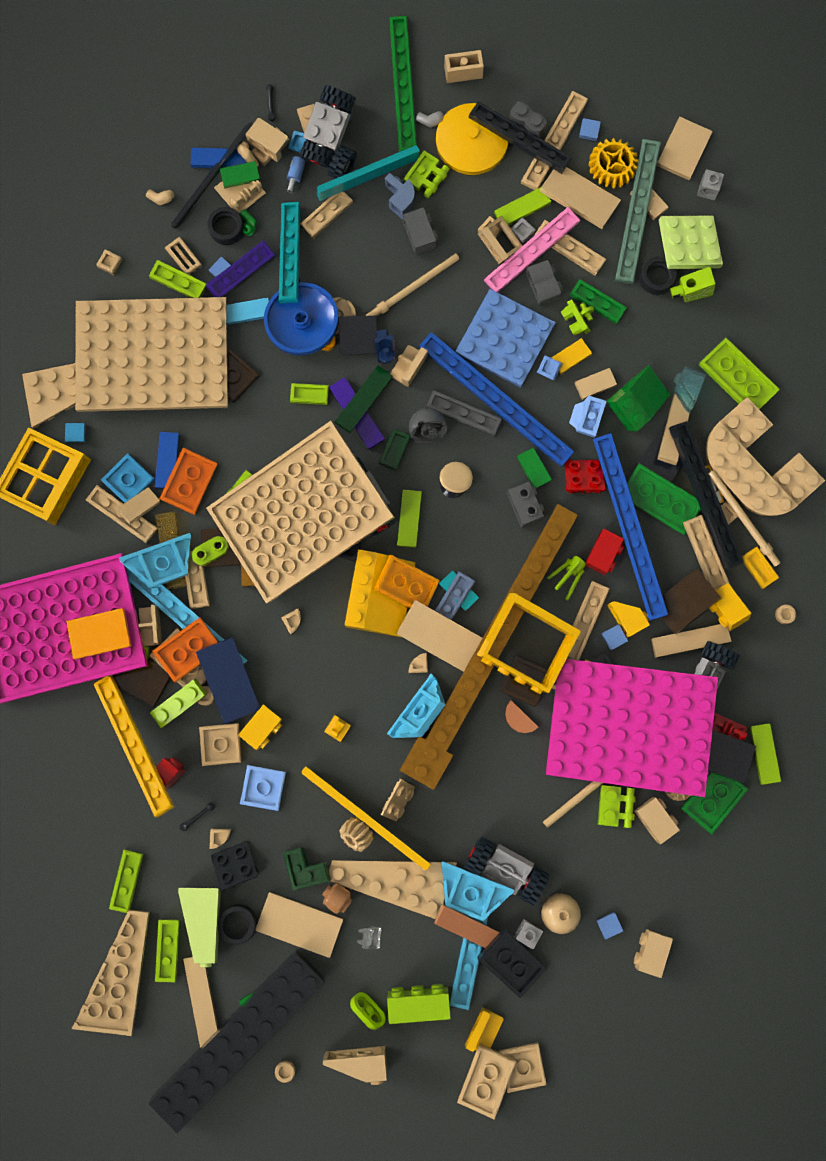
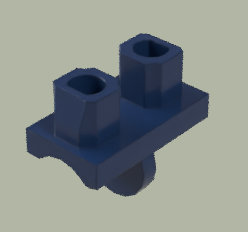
(385, 347)

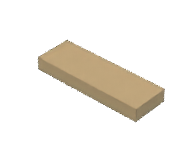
(326, 213)
(196, 584)

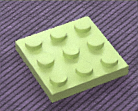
(690, 242)

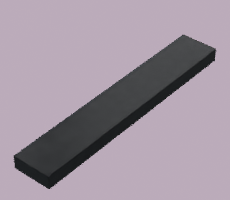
(520, 137)

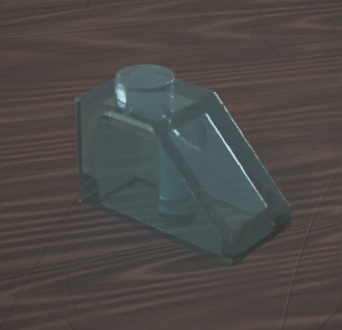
(688, 387)

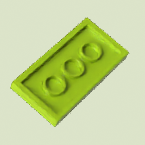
(738, 375)

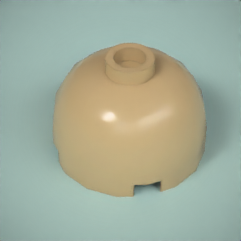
(560, 913)

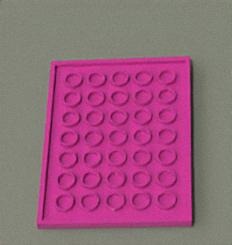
(35, 632)
(632, 727)

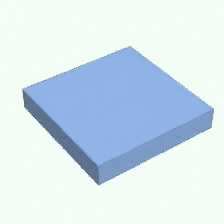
(263, 788)

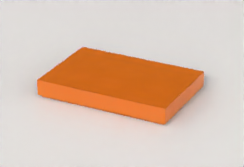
(188, 481)
(179, 652)

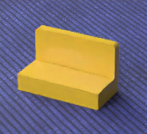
(484, 1029)

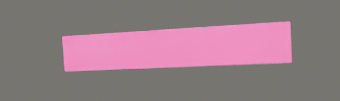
(532, 250)

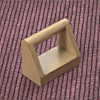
(492, 243)

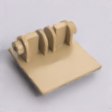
(241, 196)
(400, 796)

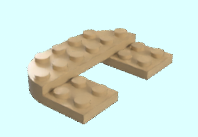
(745, 476)

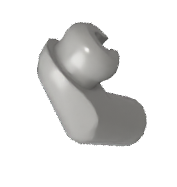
(431, 120)

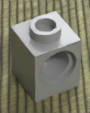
(710, 184)
(528, 933)

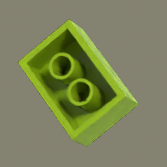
(418, 1004)

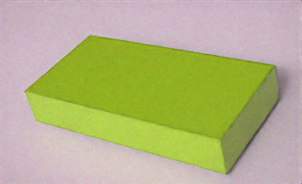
(309, 394)

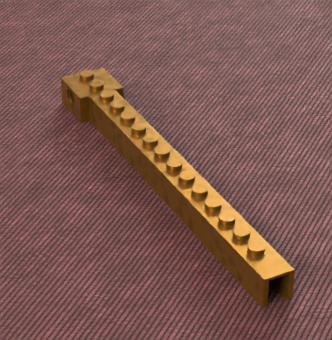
(430, 756)

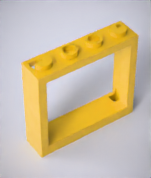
(571, 636)

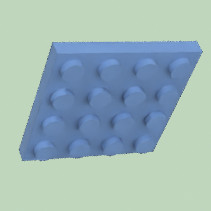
(505, 338)

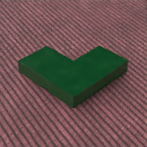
(300, 873)

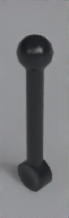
(271, 117)
(183, 827)

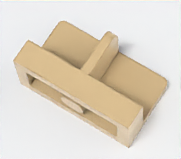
(266, 139)
(409, 365)
(150, 626)

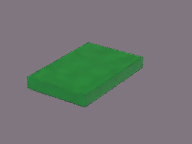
(719, 800)

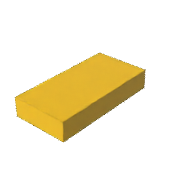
(572, 355)
(759, 567)

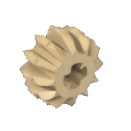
(356, 834)

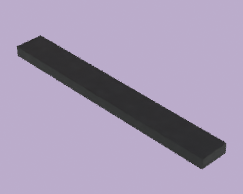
(706, 495)

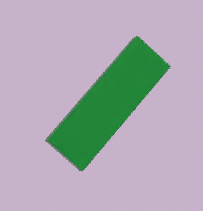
(601, 302)

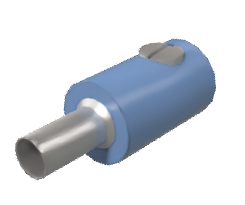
(295, 172)

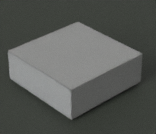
(523, 230)

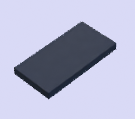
(228, 680)

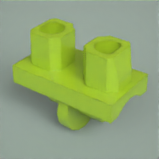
(572, 310)

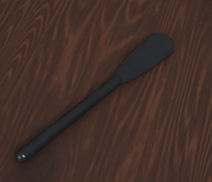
(209, 178)

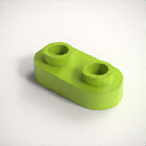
(210, 551)
(367, 1011)

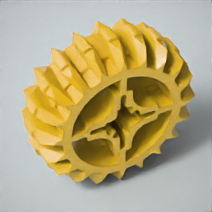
(608, 154)

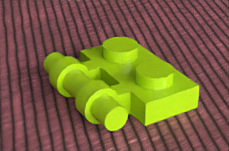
(421, 171)
(610, 806)

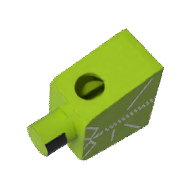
(695, 285)

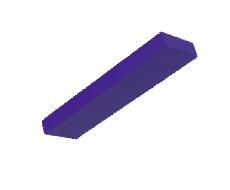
(240, 269)
(366, 427)

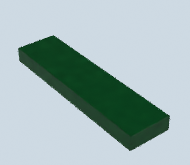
(363, 399)

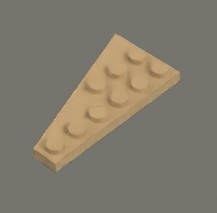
(49, 392)
(394, 882)
(115, 991)

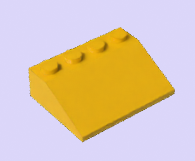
(368, 608)

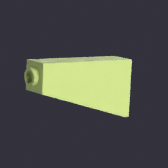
(201, 918)

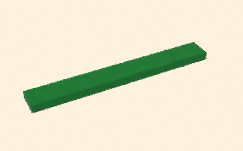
(402, 82)

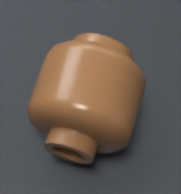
(336, 898)

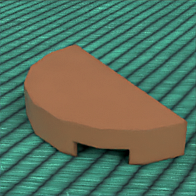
(518, 719)

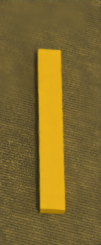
(134, 746)
(366, 818)

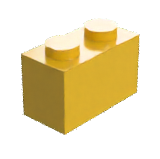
(730, 608)
(261, 727)

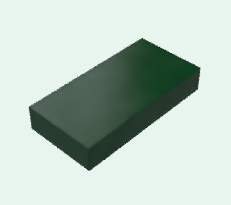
(395, 449)

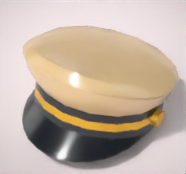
(455, 479)

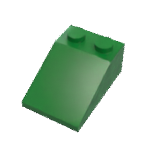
(639, 399)

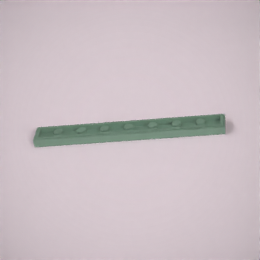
(637, 211)

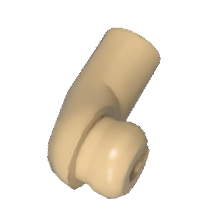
(243, 150)
(160, 198)

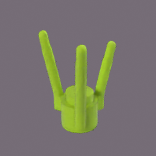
(574, 567)

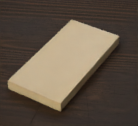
(580, 196)
(439, 635)
(299, 924)

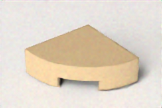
(292, 621)
(419, 664)
(218, 837)

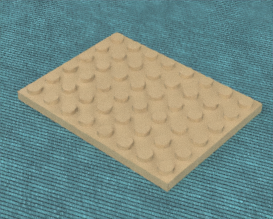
(151, 354)
(300, 512)

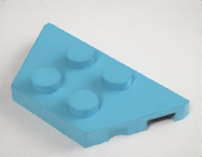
(160, 562)
(420, 711)
(472, 893)

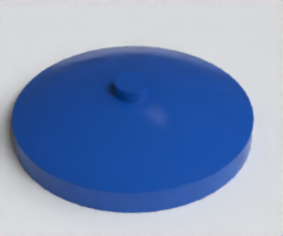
(304, 325)

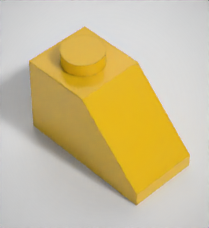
(629, 618)

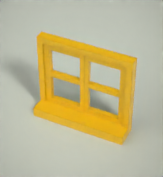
(63, 486)

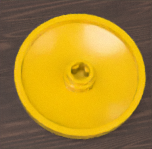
(466, 144)

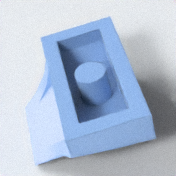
(587, 415)

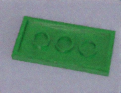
(662, 498)

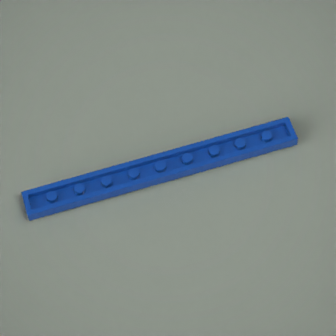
(496, 400)
(630, 527)

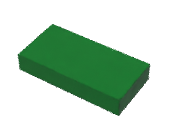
(239, 174)
(534, 468)

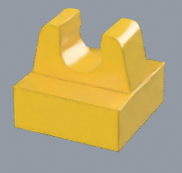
(337, 728)

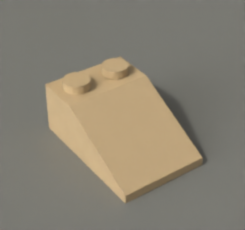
(361, 1063)

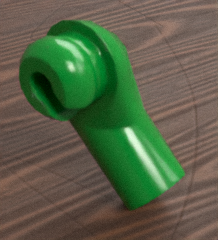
(250, 222)

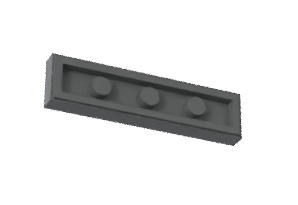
(464, 413)

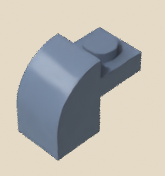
(403, 197)

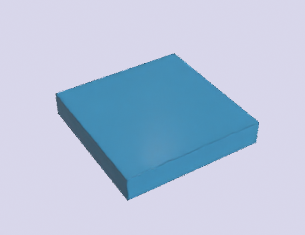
(127, 478)

